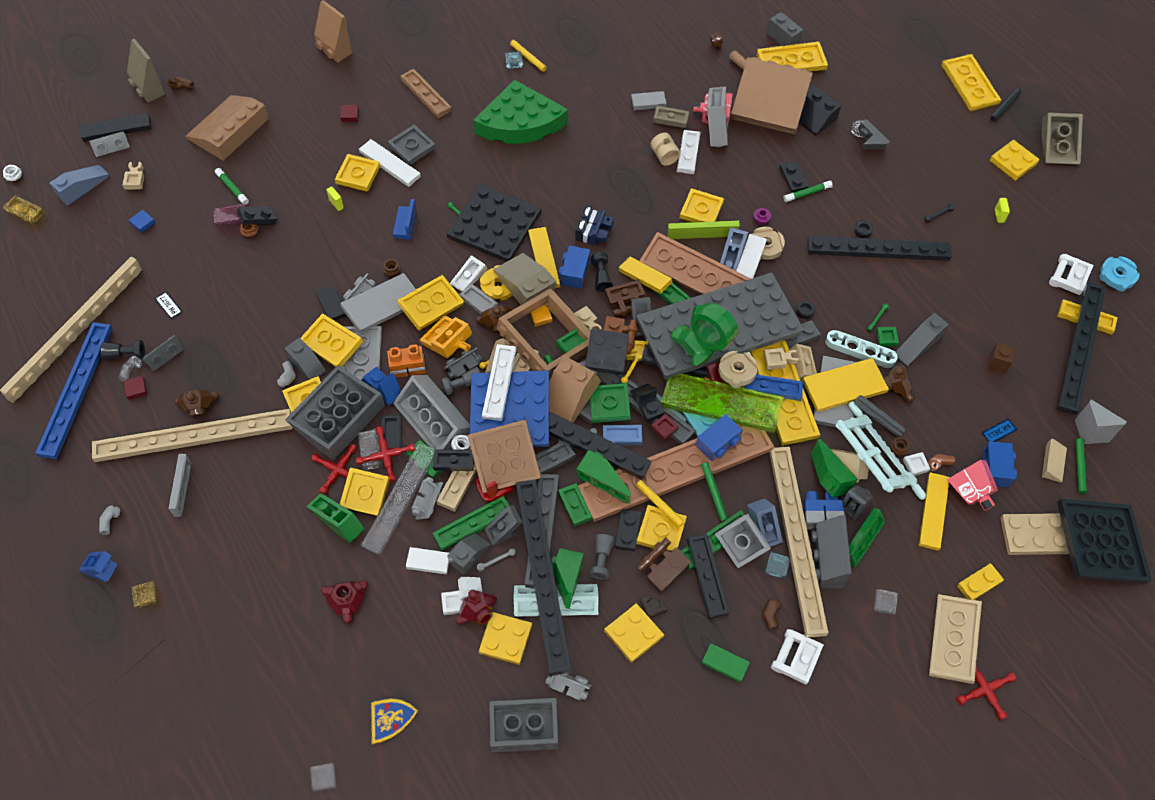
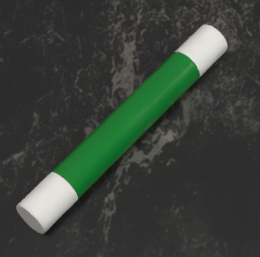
(231, 186)
(807, 191)

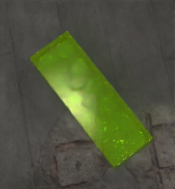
(716, 399)

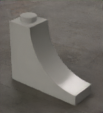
(717, 116)

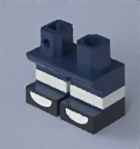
(590, 226)

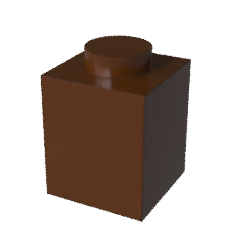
(1001, 358)

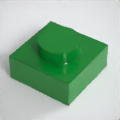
(887, 336)

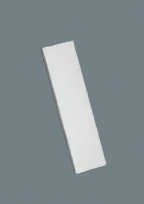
(390, 163)
(499, 382)

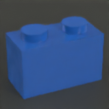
(574, 267)
(719, 438)
(1001, 461)

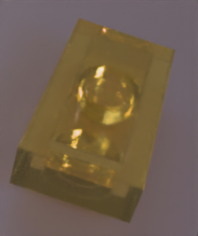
(23, 209)

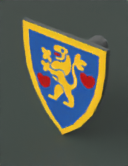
(389, 718)

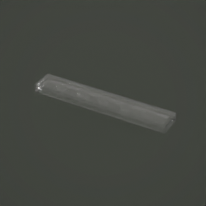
(399, 499)

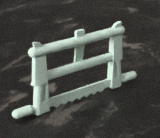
(894, 481)

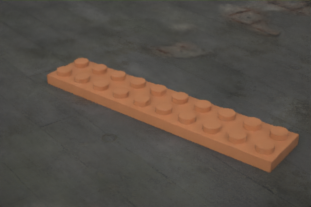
(674, 470)

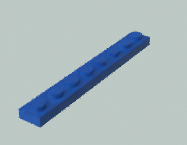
(73, 392)

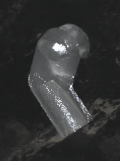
(127, 366)

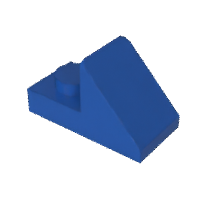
(384, 384)
(98, 565)

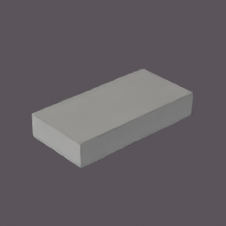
(648, 100)
(477, 299)

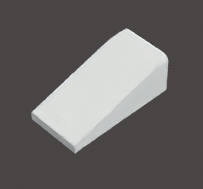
(468, 274)

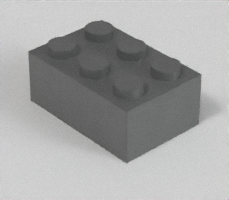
(523, 725)

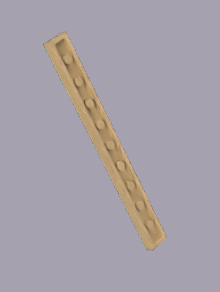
(70, 330)
(190, 435)
(460, 480)
(798, 543)

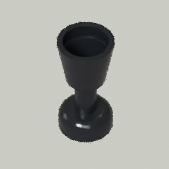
(603, 279)
(116, 350)

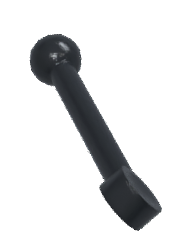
(950, 207)

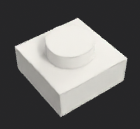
(467, 584)

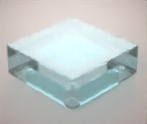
(513, 59)
(777, 565)

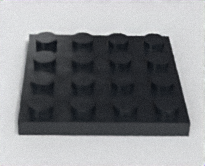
(494, 223)
(1103, 541)

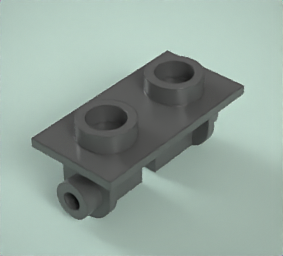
(163, 353)
(456, 367)

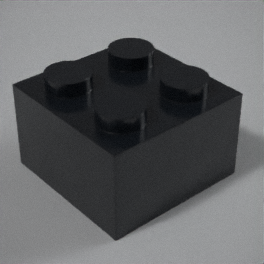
(607, 352)

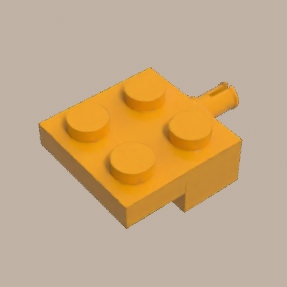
(447, 336)

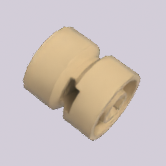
(665, 149)

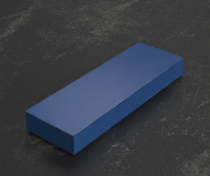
(777, 386)

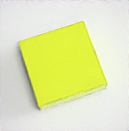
(335, 198)
(1001, 210)

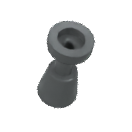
(465, 380)
(603, 547)

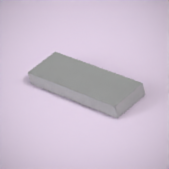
(180, 485)

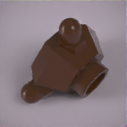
(491, 316)
(900, 382)
(196, 401)

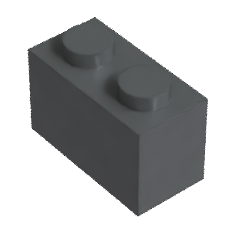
(784, 30)

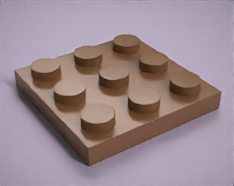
(504, 455)

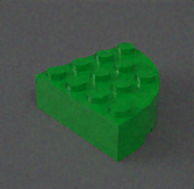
(520, 116)

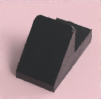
(648, 402)

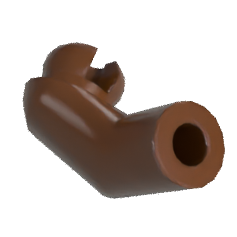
(179, 82)
(769, 612)

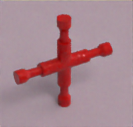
(385, 454)
(336, 468)
(987, 690)

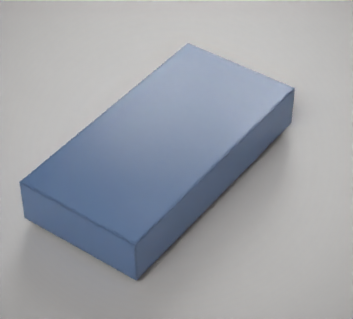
(623, 434)

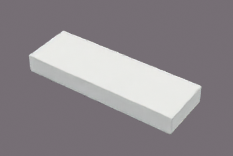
(688, 152)
(751, 255)

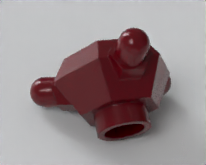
(345, 597)
(476, 608)

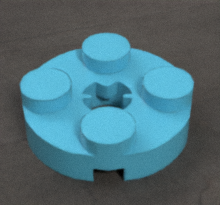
(1112, 278)

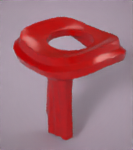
(492, 493)

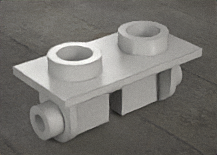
(109, 144)
(361, 286)
(424, 506)
(576, 685)

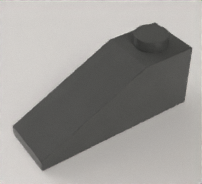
(922, 339)

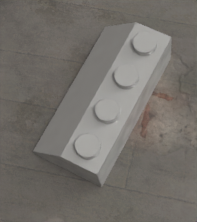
(430, 412)

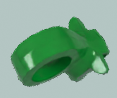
(701, 338)

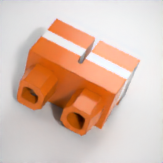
(408, 357)

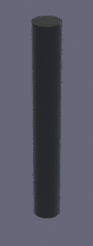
(1006, 104)

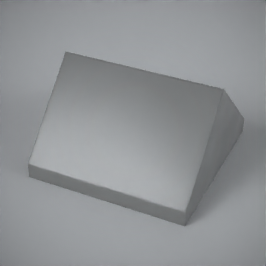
(1098, 424)
(742, 540)

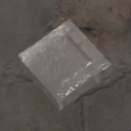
(885, 601)
(323, 777)

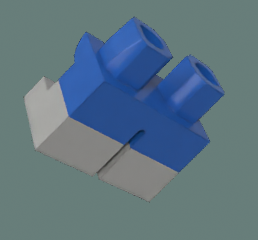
(820, 510)

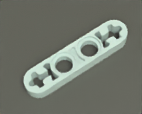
(861, 345)

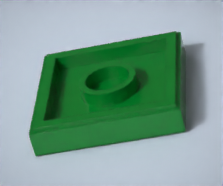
(610, 403)

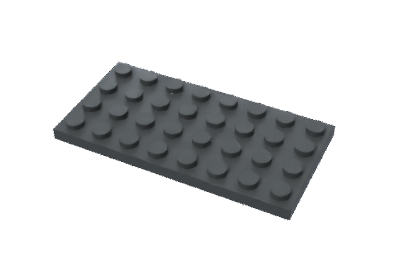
(756, 306)

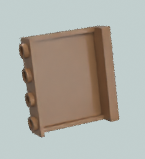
(771, 95)

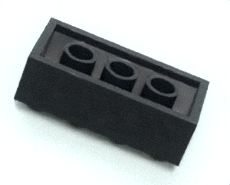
(818, 110)

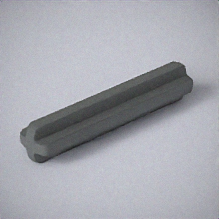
(879, 416)

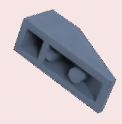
(76, 183)
(734, 248)

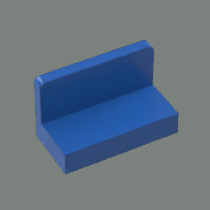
(405, 221)

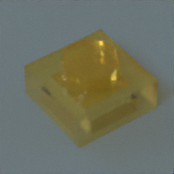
(144, 594)

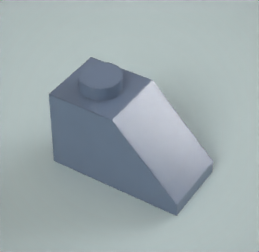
(766, 520)

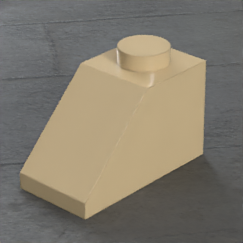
(853, 463)

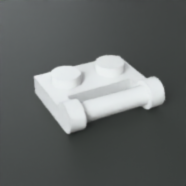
(1077, 276)
(804, 659)

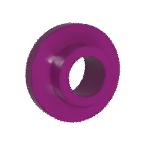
(759, 219)

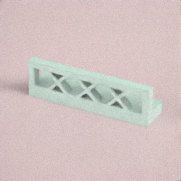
(583, 603)

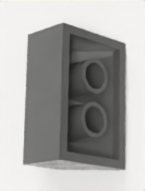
(831, 552)

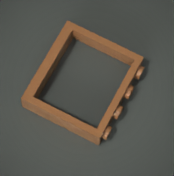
(561, 312)

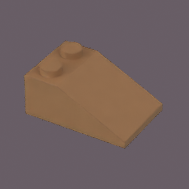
(332, 33)
(571, 388)

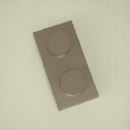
(671, 116)

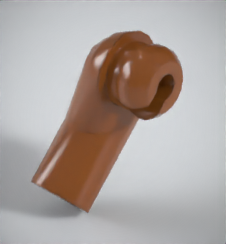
(939, 460)

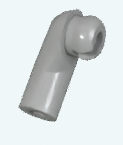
(288, 375)
(104, 520)

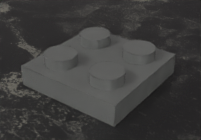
(411, 144)

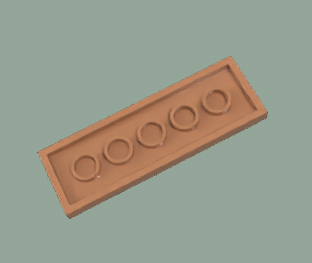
(688, 266)

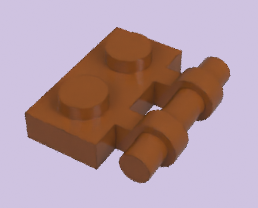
(617, 325)

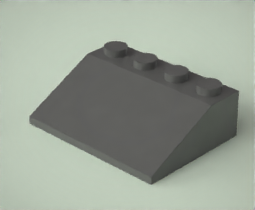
(336, 412)

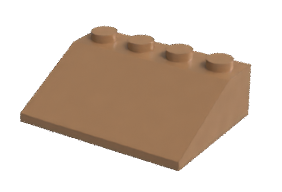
(229, 125)

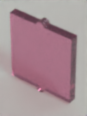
(226, 215)

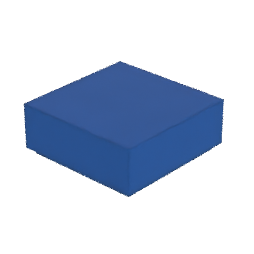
(142, 221)

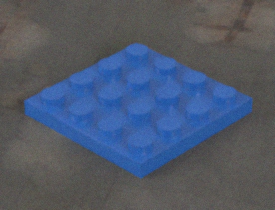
(525, 400)

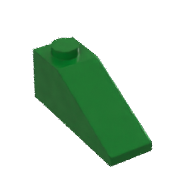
(831, 470)
(599, 473)
(336, 517)
(567, 570)

